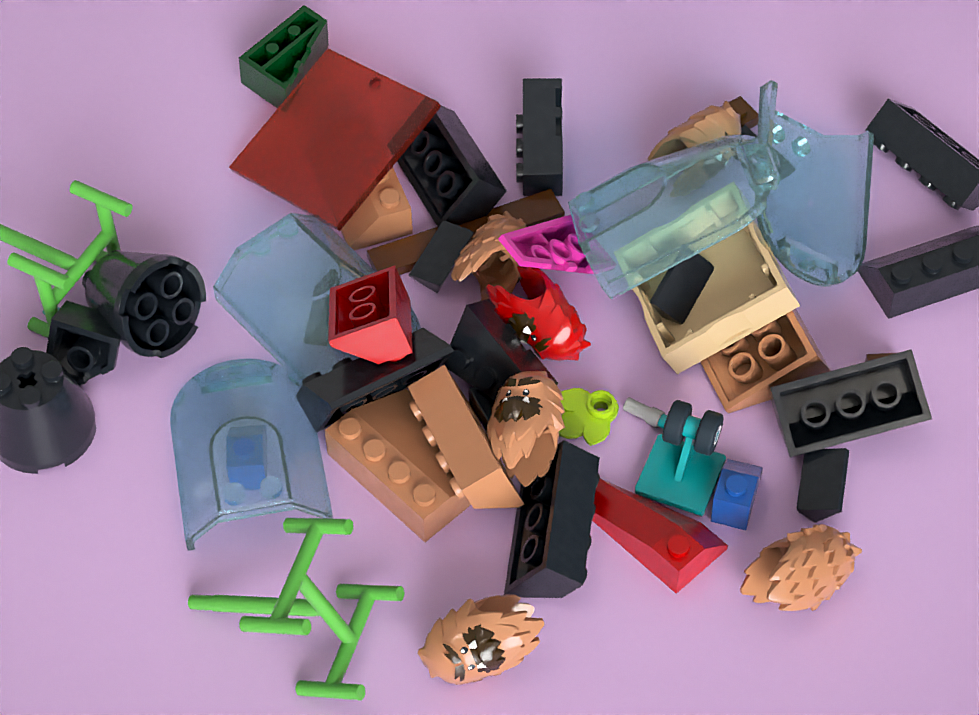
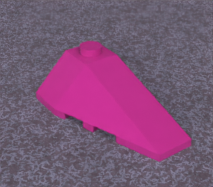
(547, 246)

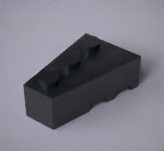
(541, 138)
(488, 350)

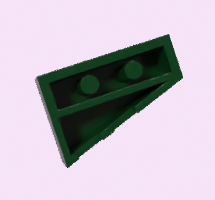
(284, 56)

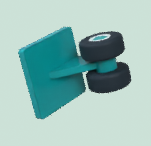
(682, 471)

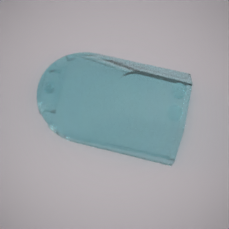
(822, 200)
(672, 208)
(282, 286)
(244, 447)

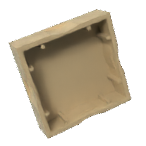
(737, 300)

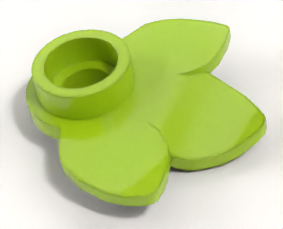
(583, 418)

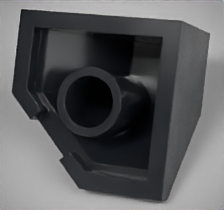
(83, 342)

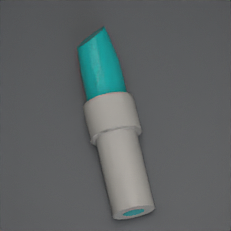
(651, 415)

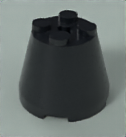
(147, 299)
(42, 413)

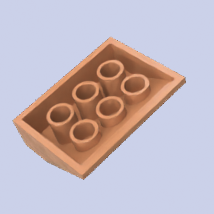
(762, 360)
(395, 462)

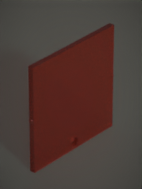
(334, 138)

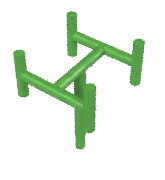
(45, 276)
(313, 605)

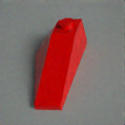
(657, 536)

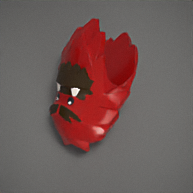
(544, 320)

